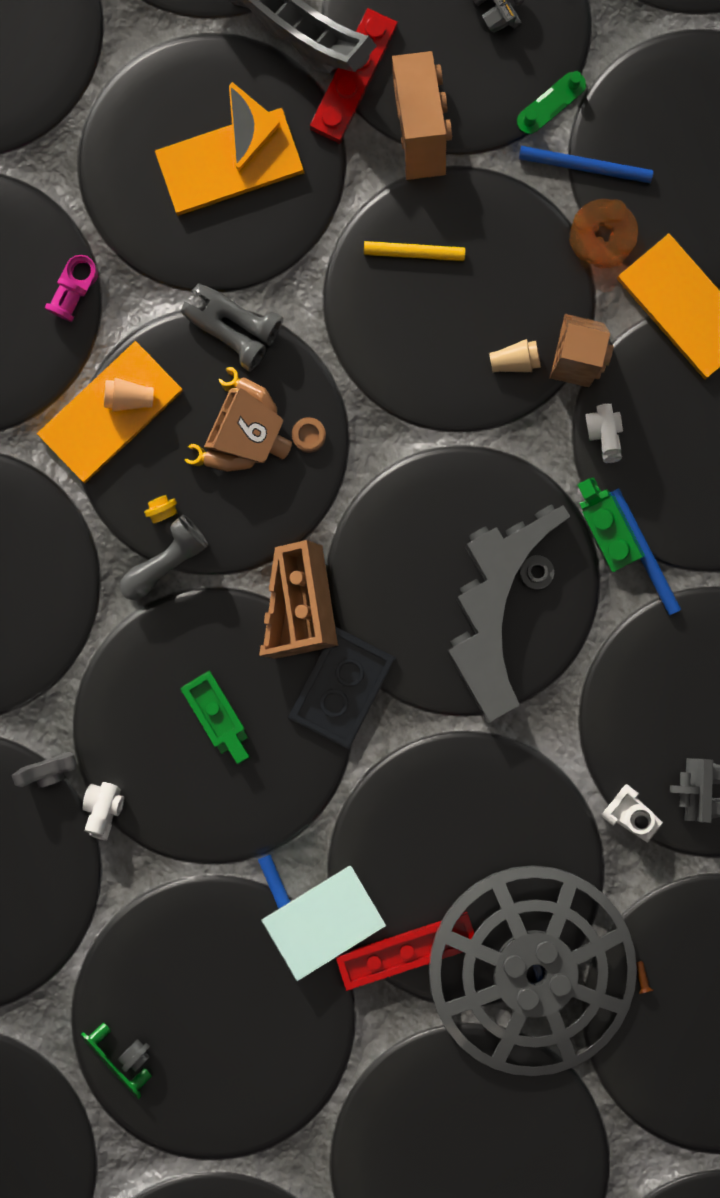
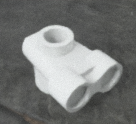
(605, 426)
(102, 804)
(626, 809)

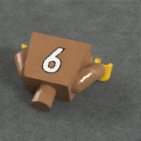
(244, 429)

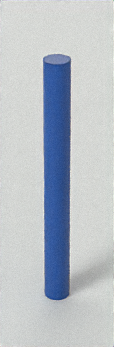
(586, 164)
(649, 561)

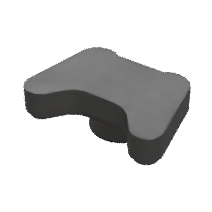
(46, 771)

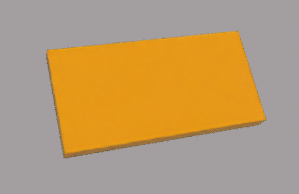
(205, 172)
(678, 301)
(91, 435)

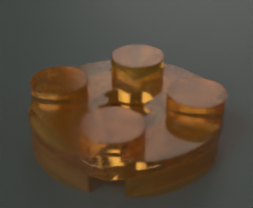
(621, 241)

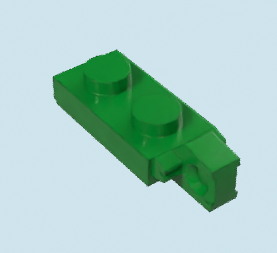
(609, 526)
(216, 715)

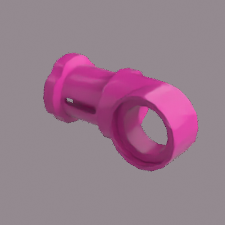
(71, 289)

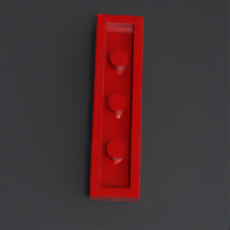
(349, 87)
(396, 954)

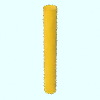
(414, 251)

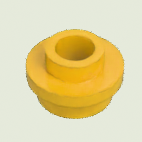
(161, 509)

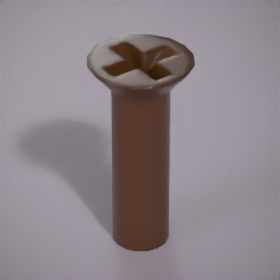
(642, 978)

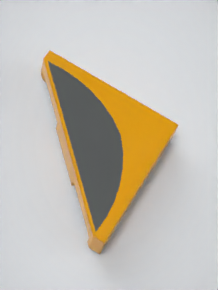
(250, 125)

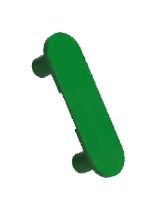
(551, 102)
(94, 1039)

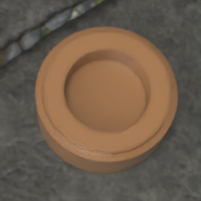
(308, 435)

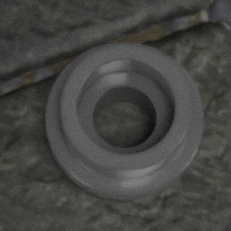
(532, 582)
(134, 1056)

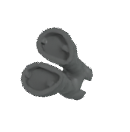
(220, 307)
(144, 576)

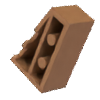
(421, 114)
(581, 351)
(300, 603)

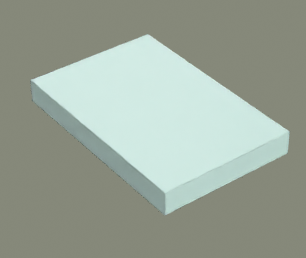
(323, 923)

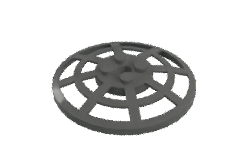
(517, 956)

